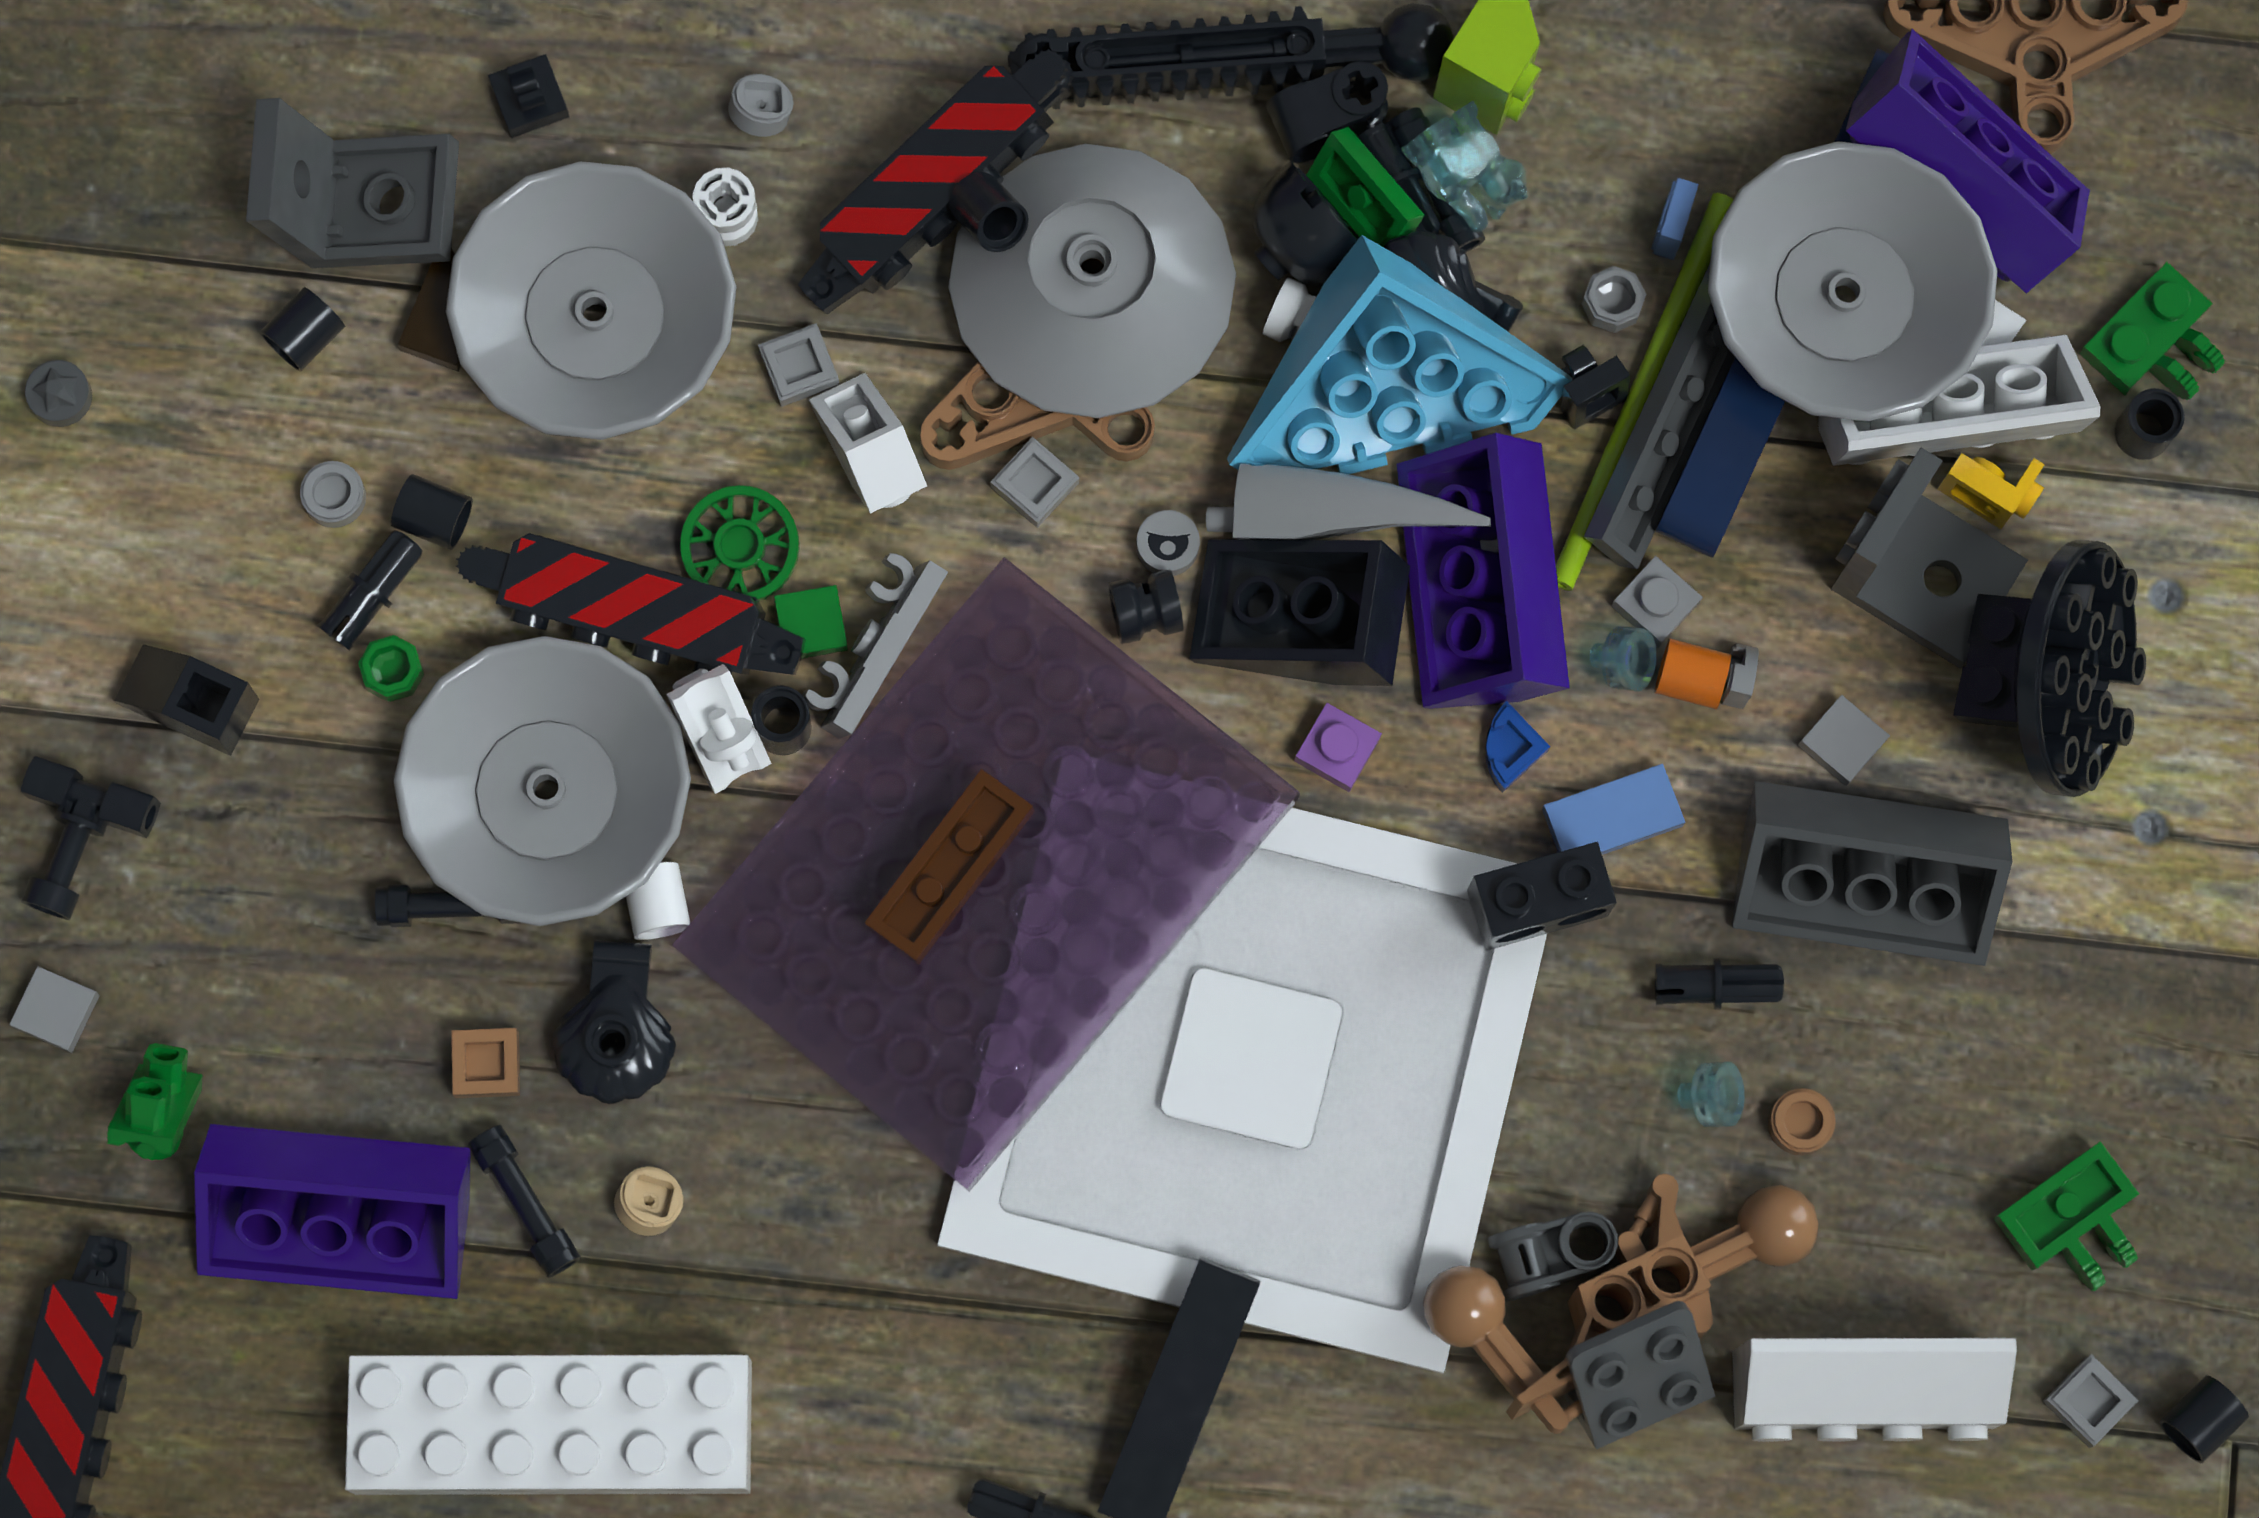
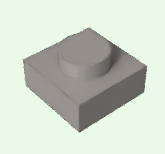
(1657, 600)

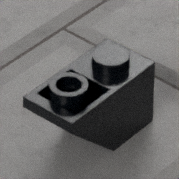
(188, 697)

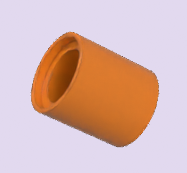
(1693, 673)

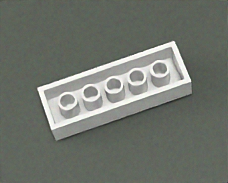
(549, 1424)

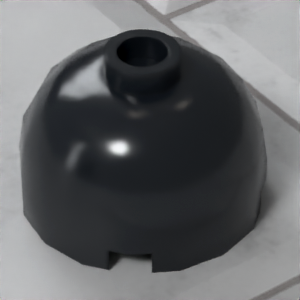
(1299, 229)

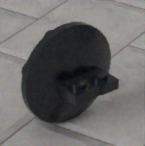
(2050, 663)

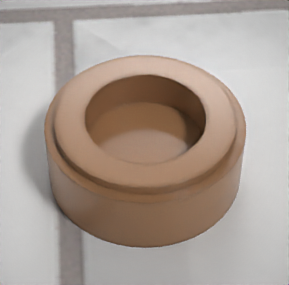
(1801, 1121)

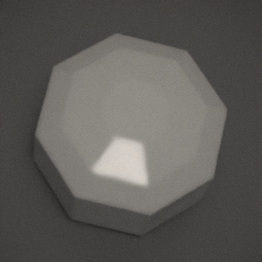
(1613, 299)

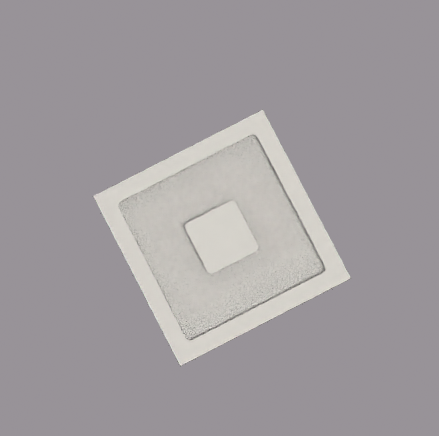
(1285, 1098)

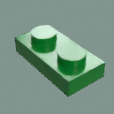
(1363, 189)

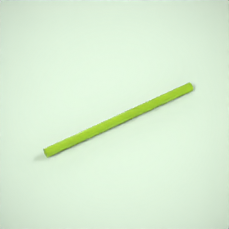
(1684, 290)

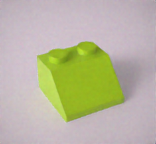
(1492, 63)

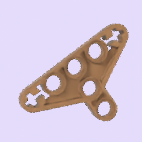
(2003, 39)
(1016, 422)

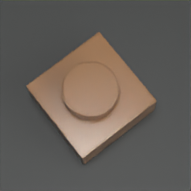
(485, 1063)

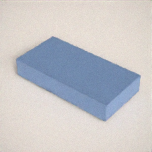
(1616, 812)

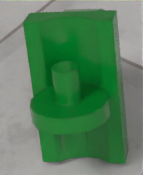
(156, 1104)

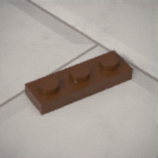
(949, 866)

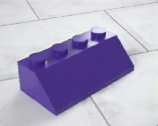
(1940, 118)
(1482, 616)
(331, 1211)

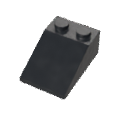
(1302, 609)

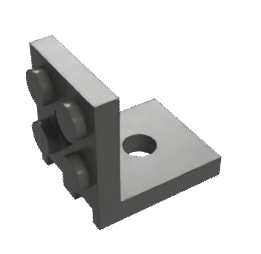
(326, 193)
(1910, 534)

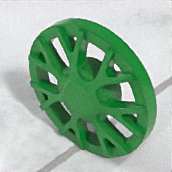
(740, 541)

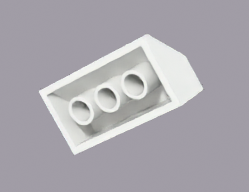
(2004, 397)
(1873, 1385)

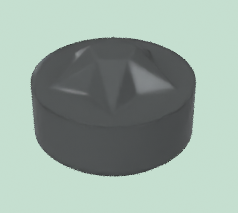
(58, 393)

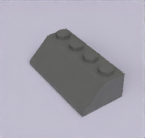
(1871, 873)

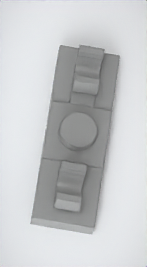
(877, 644)

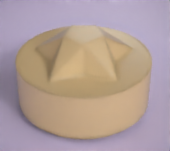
(648, 1201)

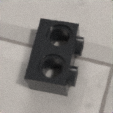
(1541, 896)

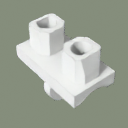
(717, 726)

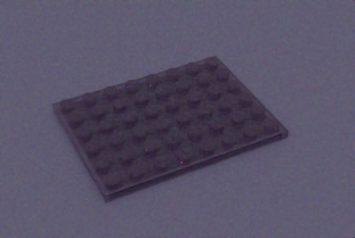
(1126, 849)

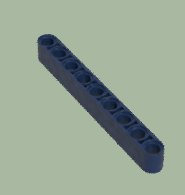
(1728, 442)

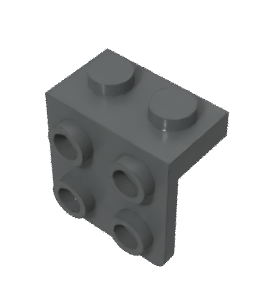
(1638, 1374)

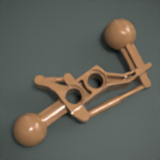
(1469, 1308)

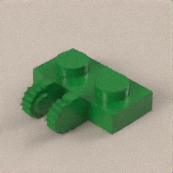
(2147, 329)
(2068, 1207)

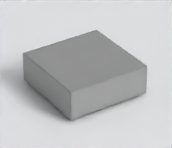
(798, 365)
(1034, 482)
(1843, 740)
(54, 1009)
(2090, 1401)

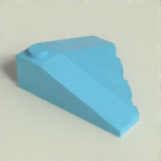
(1392, 367)

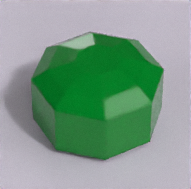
(391, 668)

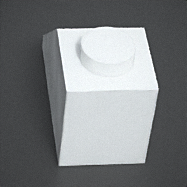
(869, 443)

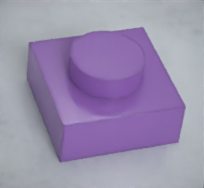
(1337, 747)

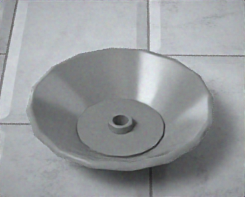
(1865, 224)
(581, 242)
(1105, 336)
(529, 718)

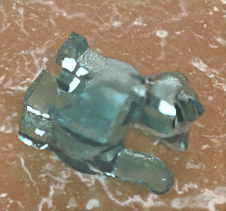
(1460, 154)

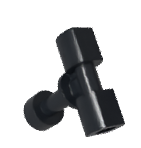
(84, 811)

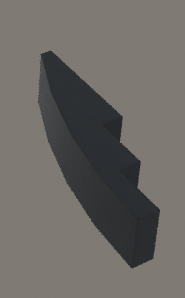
(1180, 1392)

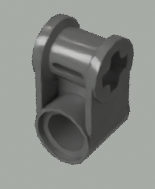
(1549, 1254)

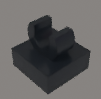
(528, 96)
(1593, 387)

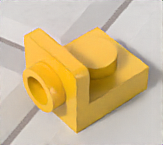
(1982, 489)

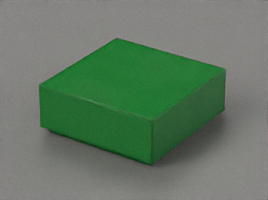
(816, 617)

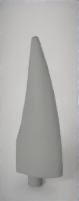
(1320, 504)

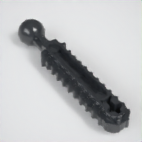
(1237, 55)

